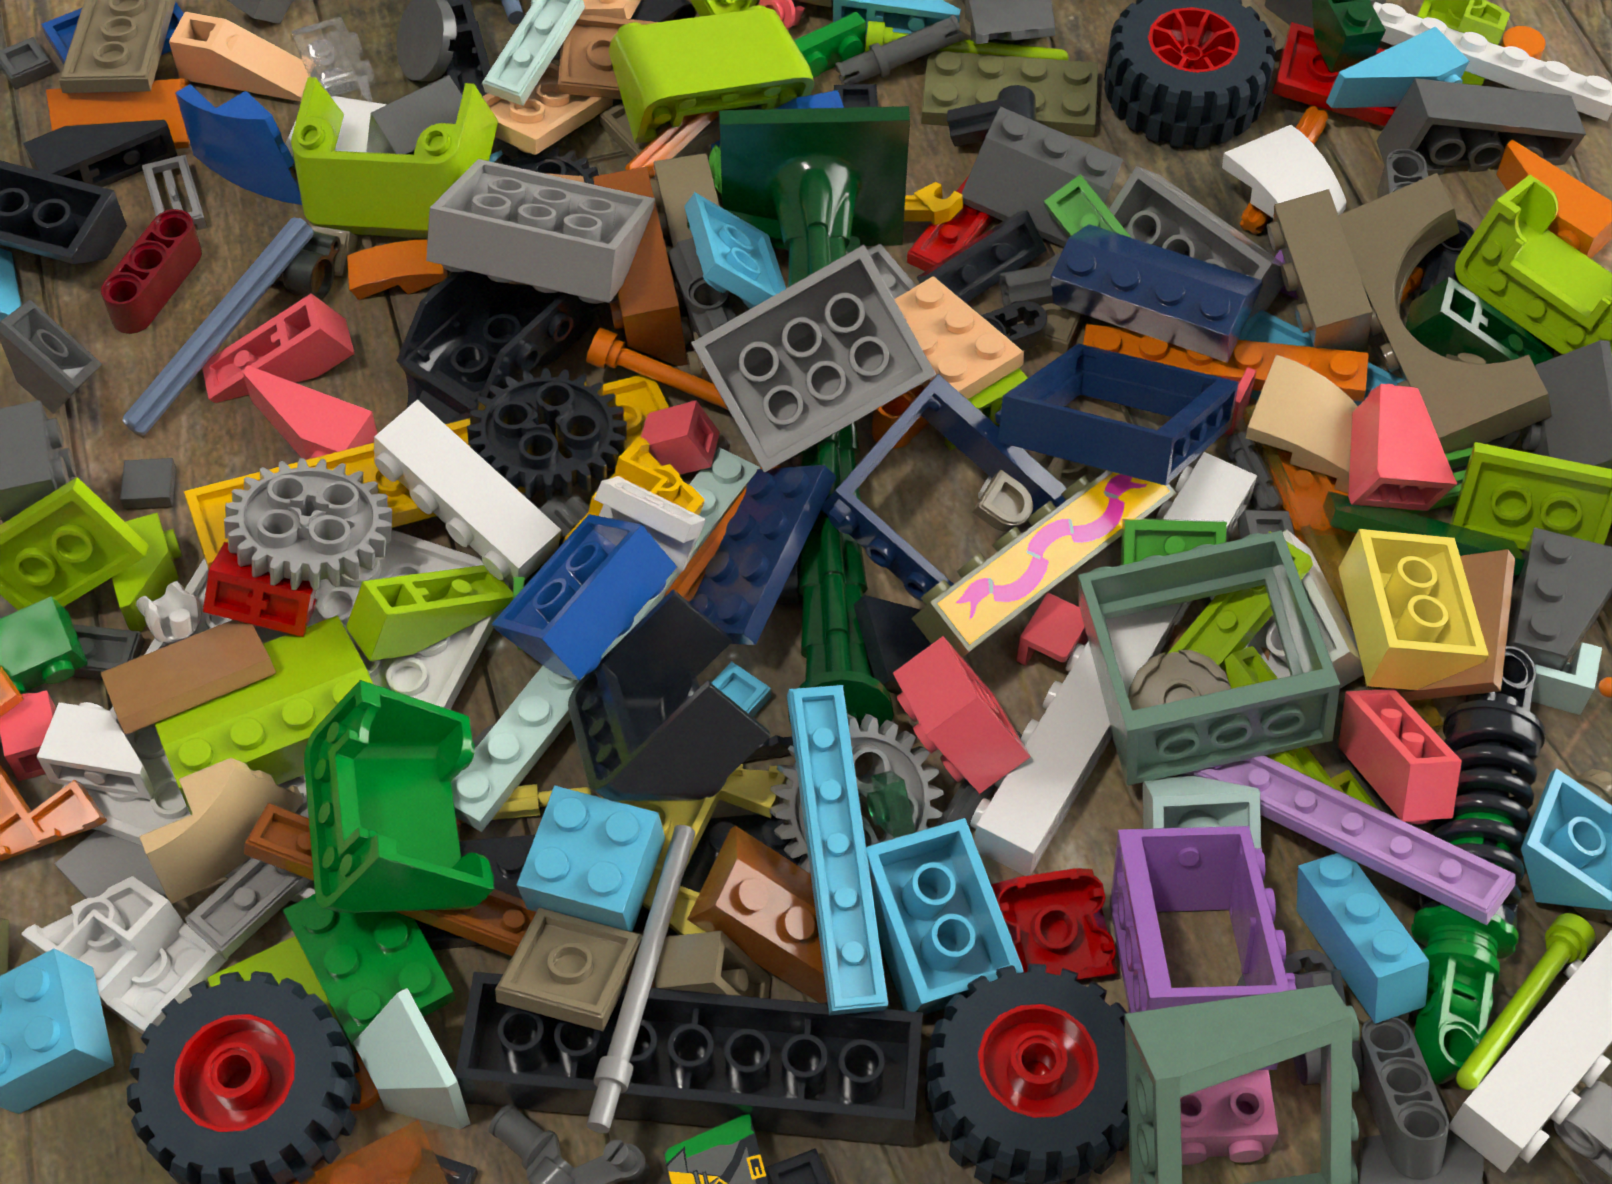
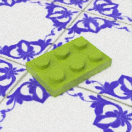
(1517, 490)
(64, 547)

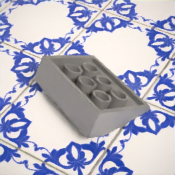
(538, 230)
(813, 358)

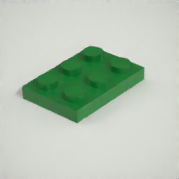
(367, 961)

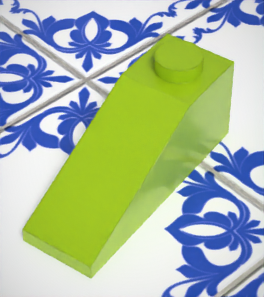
(418, 610)

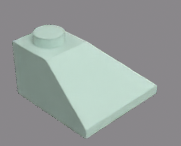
(1200, 803)

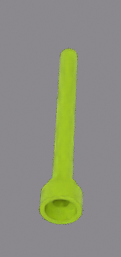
(880, 34)
(1566, 941)

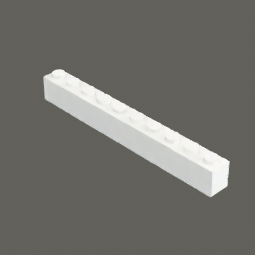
(1076, 725)

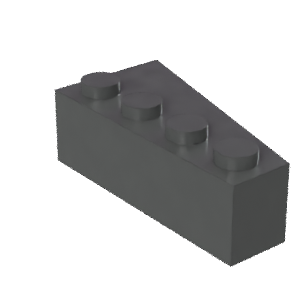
(1475, 123)

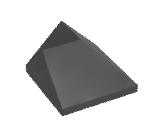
(44, 356)

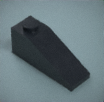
(101, 151)

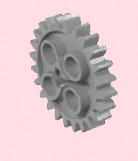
(308, 524)
(888, 754)

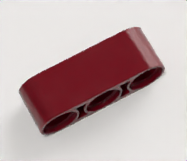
(151, 271)

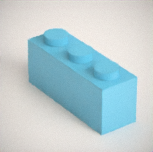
(1362, 937)

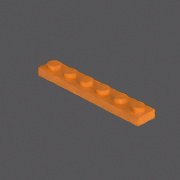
(1341, 367)

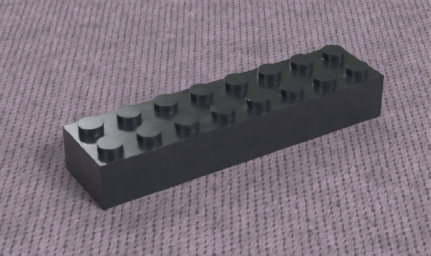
(705, 1063)

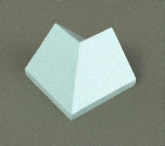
(410, 1065)

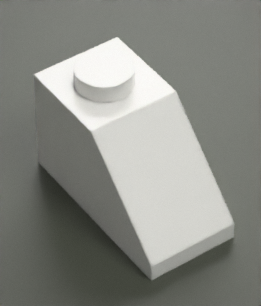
(92, 749)

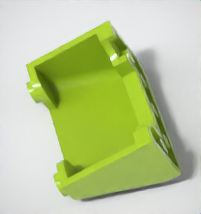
(705, 67)
(1535, 273)

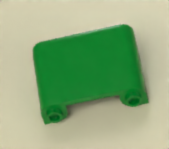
(387, 806)

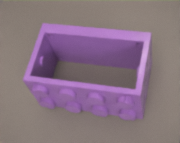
(1193, 873)

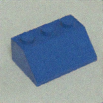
(586, 595)

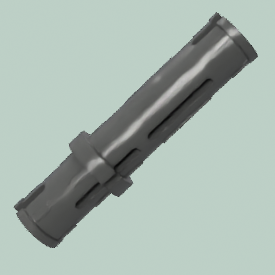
(883, 58)

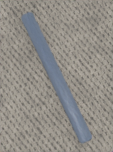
(217, 327)

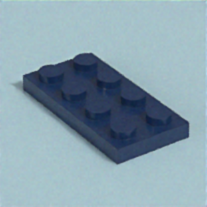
(761, 549)

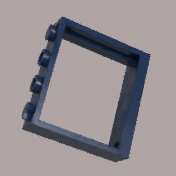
(1197, 402)
(971, 434)

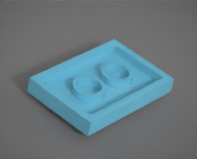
(733, 253)

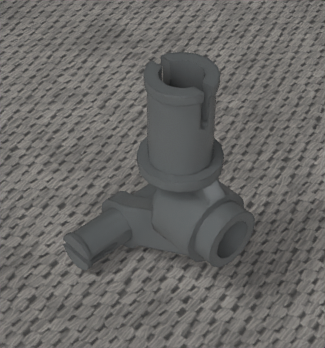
(543, 1158)

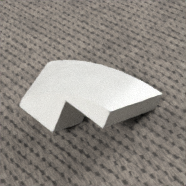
(1282, 169)
(136, 949)

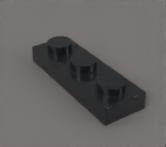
(984, 259)

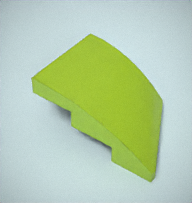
(1468, 16)

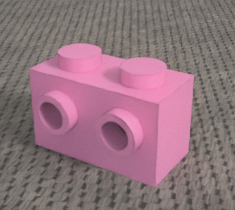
(1229, 1120)

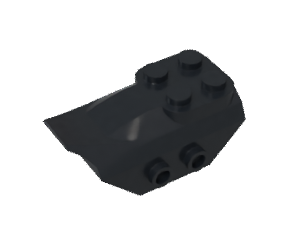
(478, 333)

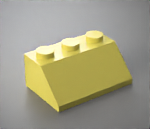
(1410, 609)

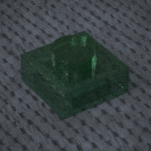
(890, 804)

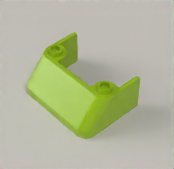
(383, 190)

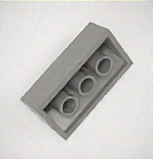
(1169, 218)

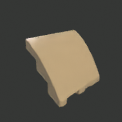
(1306, 417)
(212, 840)

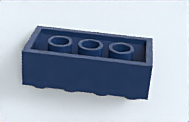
(1154, 291)

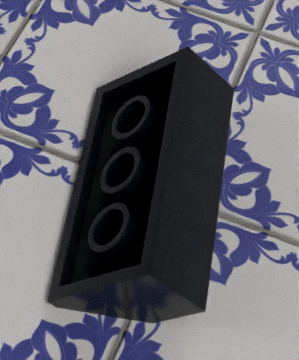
(57, 215)

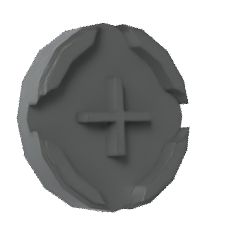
(425, 39)

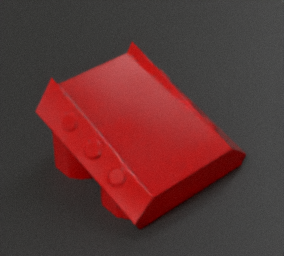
(1058, 921)

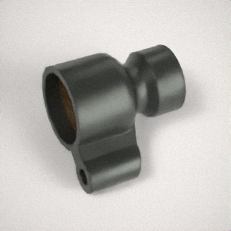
(312, 267)

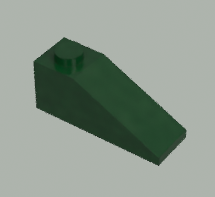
(1458, 321)

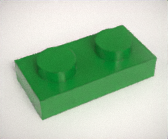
(833, 43)

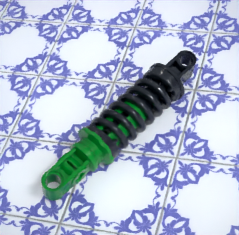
(1491, 738)

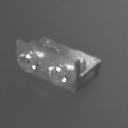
(334, 58)

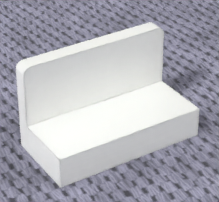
(667, 523)

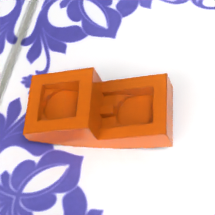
(393, 265)

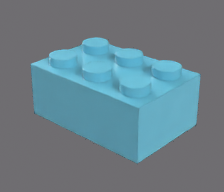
(937, 915)

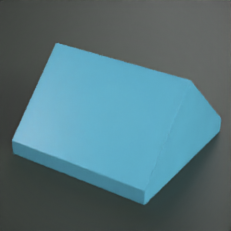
(1570, 846)

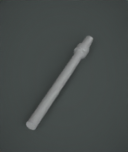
(614, 1069)

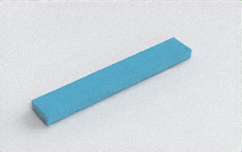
(836, 851)

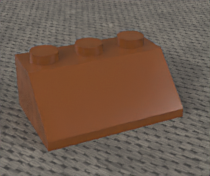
(765, 911)

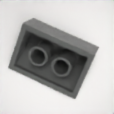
(1027, 164)
(1580, 407)

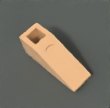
(230, 57)

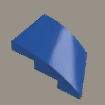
(240, 143)

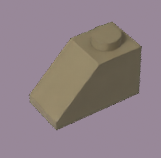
(709, 965)

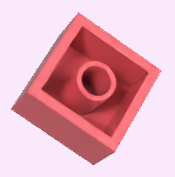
(959, 716)

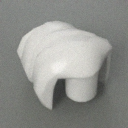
(173, 615)

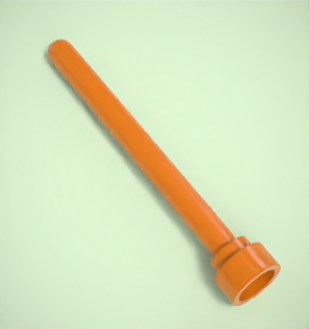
(609, 351)

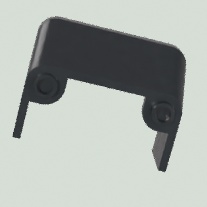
(649, 724)

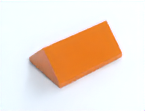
(117, 107)

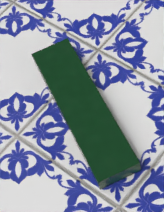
(1355, 517)

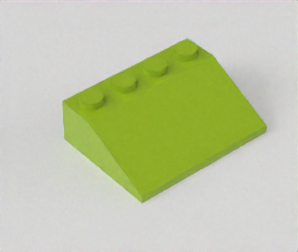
(273, 717)

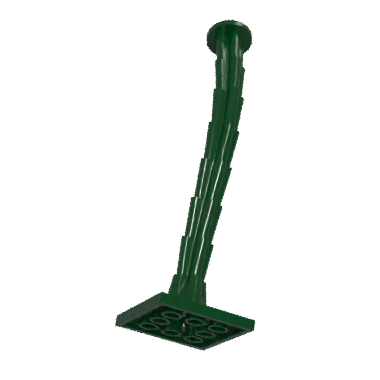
(825, 180)

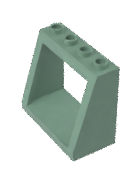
(1230, 722)
(1216, 1041)

